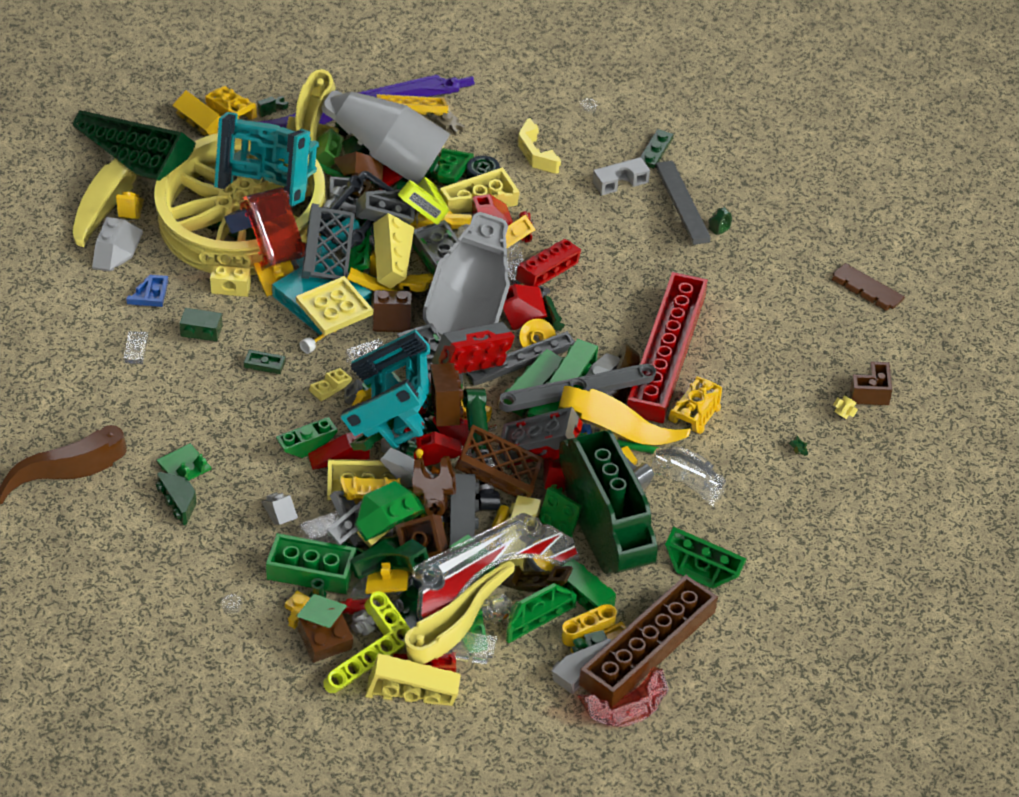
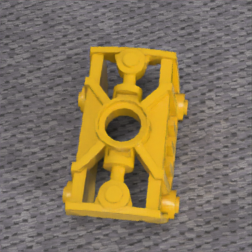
(227, 100)
(706, 407)
(356, 487)

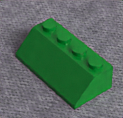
(302, 560)

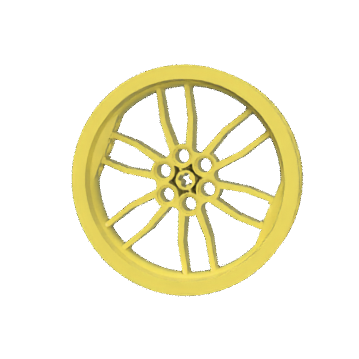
(218, 202)

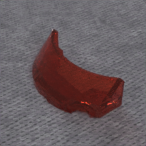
(632, 707)

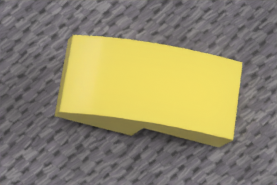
(333, 382)

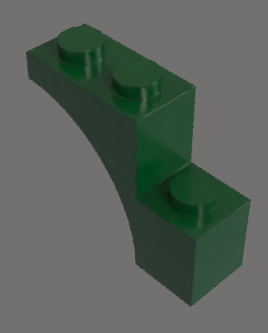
(401, 558)

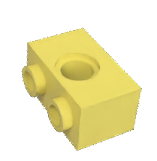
(230, 281)

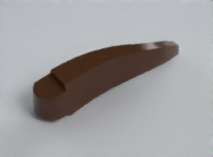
(72, 461)

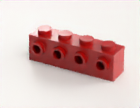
(548, 263)

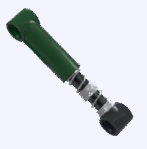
(475, 401)

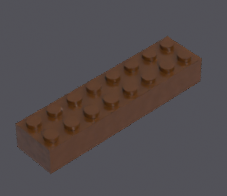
(648, 640)

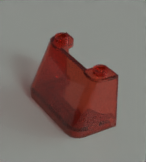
(274, 227)

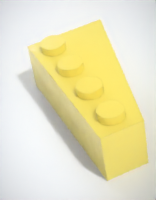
(392, 249)
(412, 681)

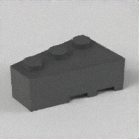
(376, 204)

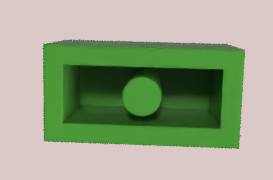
(329, 147)

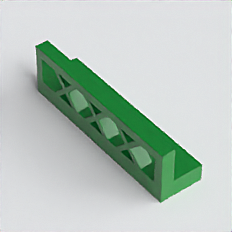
(360, 254)

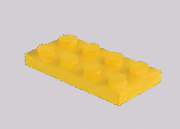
(419, 104)

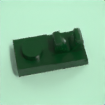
(552, 315)

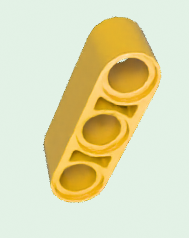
(588, 622)

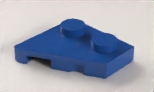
(150, 292)

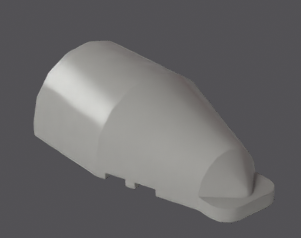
(389, 130)
(470, 278)

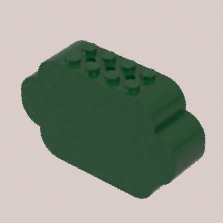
(613, 504)

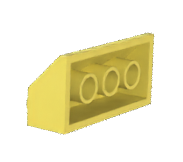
(349, 468)

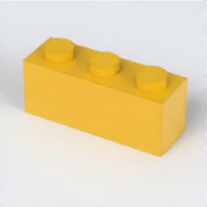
(197, 113)

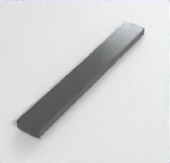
(683, 203)

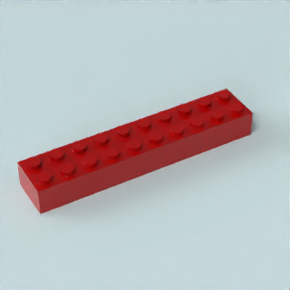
(668, 345)

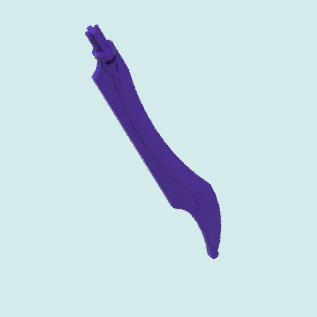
(421, 87)

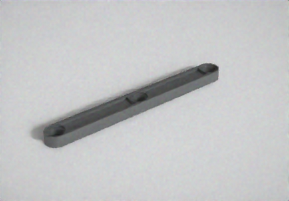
(552, 392)

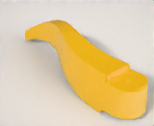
(609, 413)

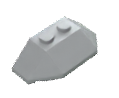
(115, 243)

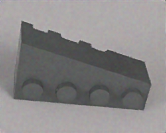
(463, 508)

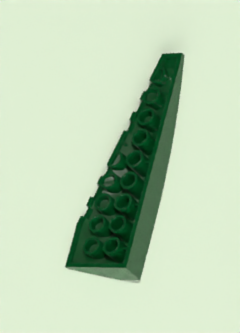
(140, 147)

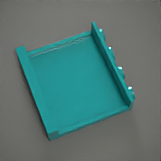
(292, 285)

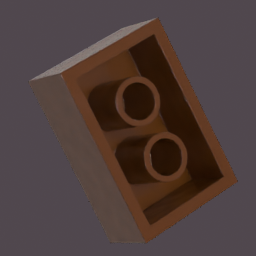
(446, 394)

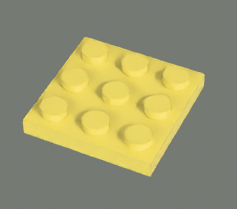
(334, 305)

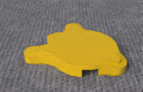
(416, 282)

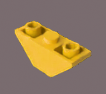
(129, 205)

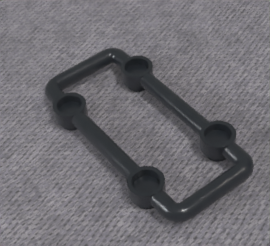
(354, 185)

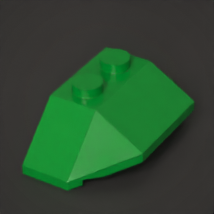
(386, 508)
(702, 560)
(538, 610)

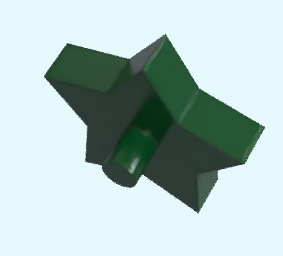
(799, 446)

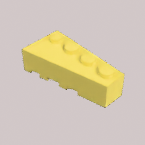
(496, 182)

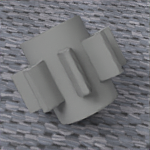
(363, 623)

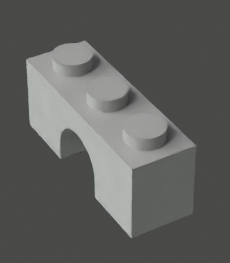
(633, 171)

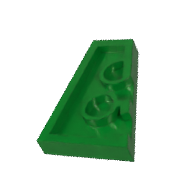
(452, 165)

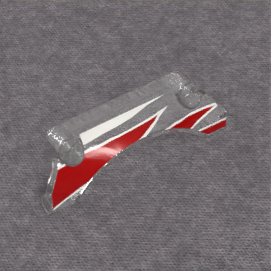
(459, 566)

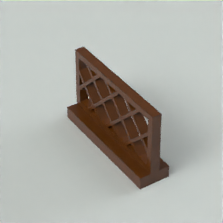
(495, 475)

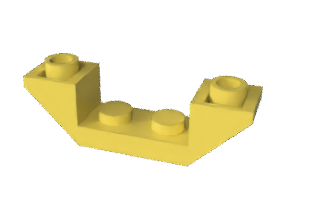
(544, 161)

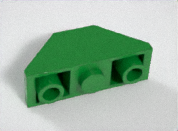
(307, 438)

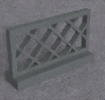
(312, 243)

